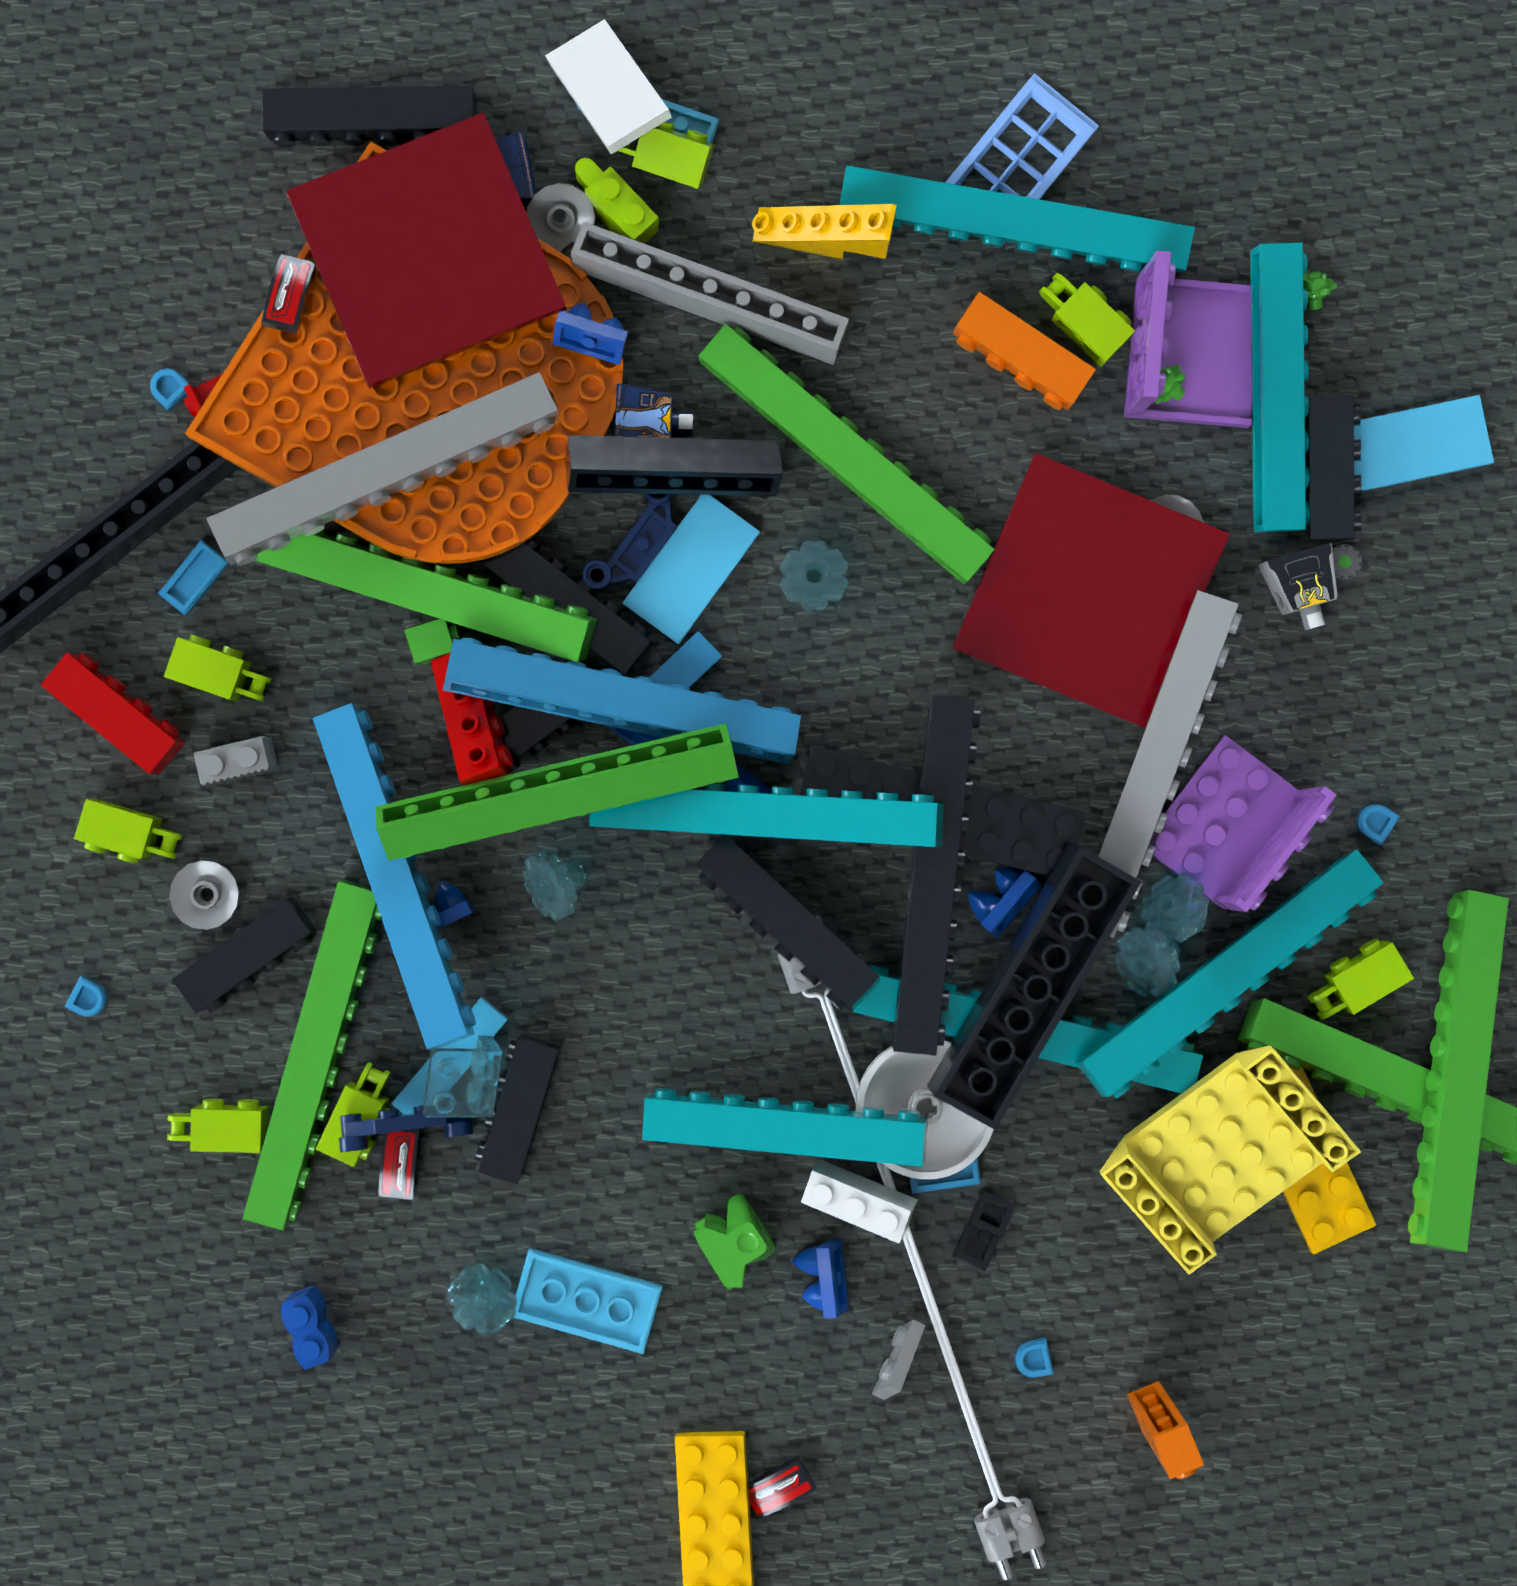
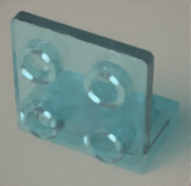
(463, 1080)

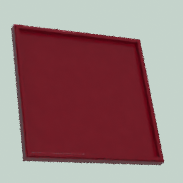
(426, 250)
(1089, 590)

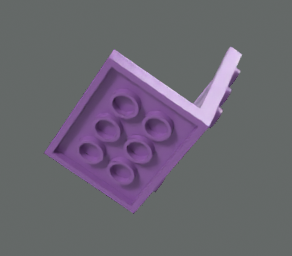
(1202, 331)
(1237, 826)

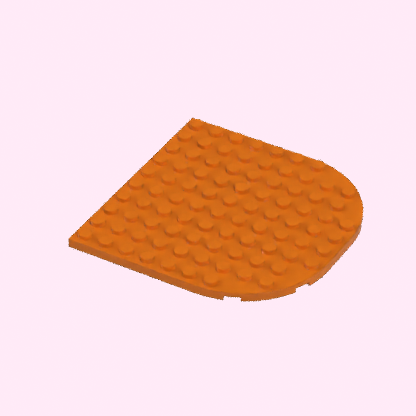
(304, 403)

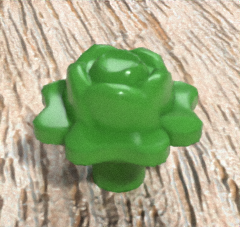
(1317, 288)
(1173, 386)

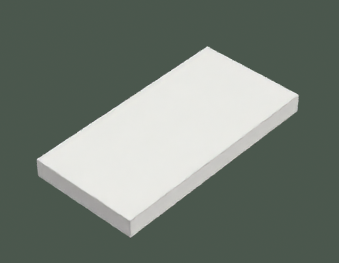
(608, 86)

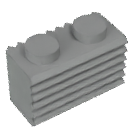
(235, 761)

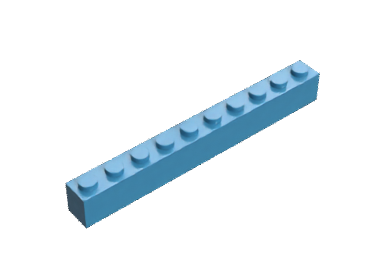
(616, 700)
(395, 883)

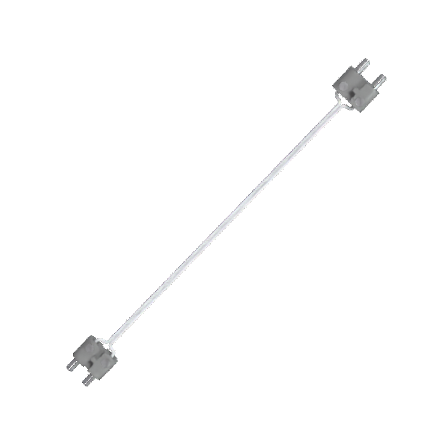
(999, 1530)

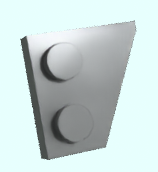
(897, 1365)

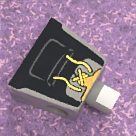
(1303, 582)

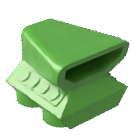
(734, 1241)

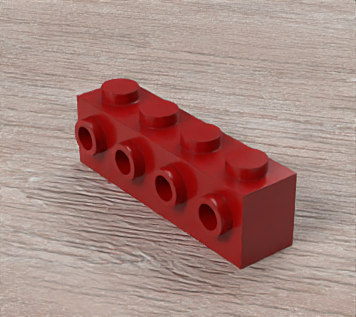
(114, 713)
(472, 732)

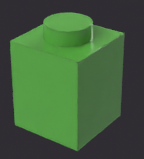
(431, 640)

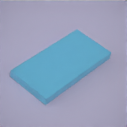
(1422, 443)
(691, 568)
(586, 1300)

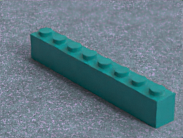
(1278, 387)
(785, 1128)

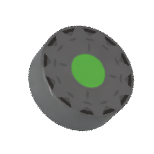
(1346, 561)

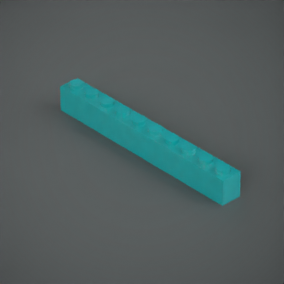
(1019, 220)
(785, 815)
(1229, 974)
(1067, 1044)

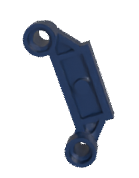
(638, 547)
(356, 1130)

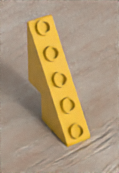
(827, 228)

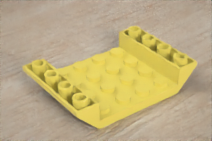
(1223, 1152)

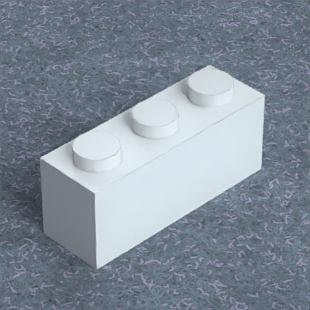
(859, 1201)

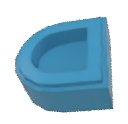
(168, 387)
(1376, 822)
(87, 997)
(1034, 1358)

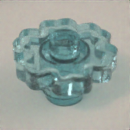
(817, 558)
(553, 884)
(1176, 907)
(1148, 961)
(482, 1299)

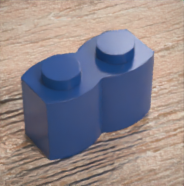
(306, 1320)

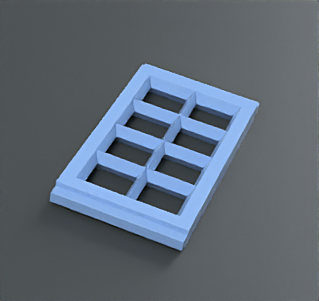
(1060, 109)

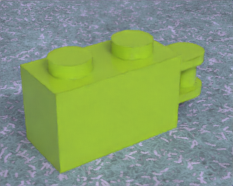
(673, 154)
(616, 202)
(1088, 318)
(213, 670)
(123, 831)
(1361, 979)
(355, 1100)
(222, 1126)

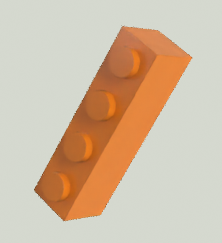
(1023, 352)
(1166, 1431)

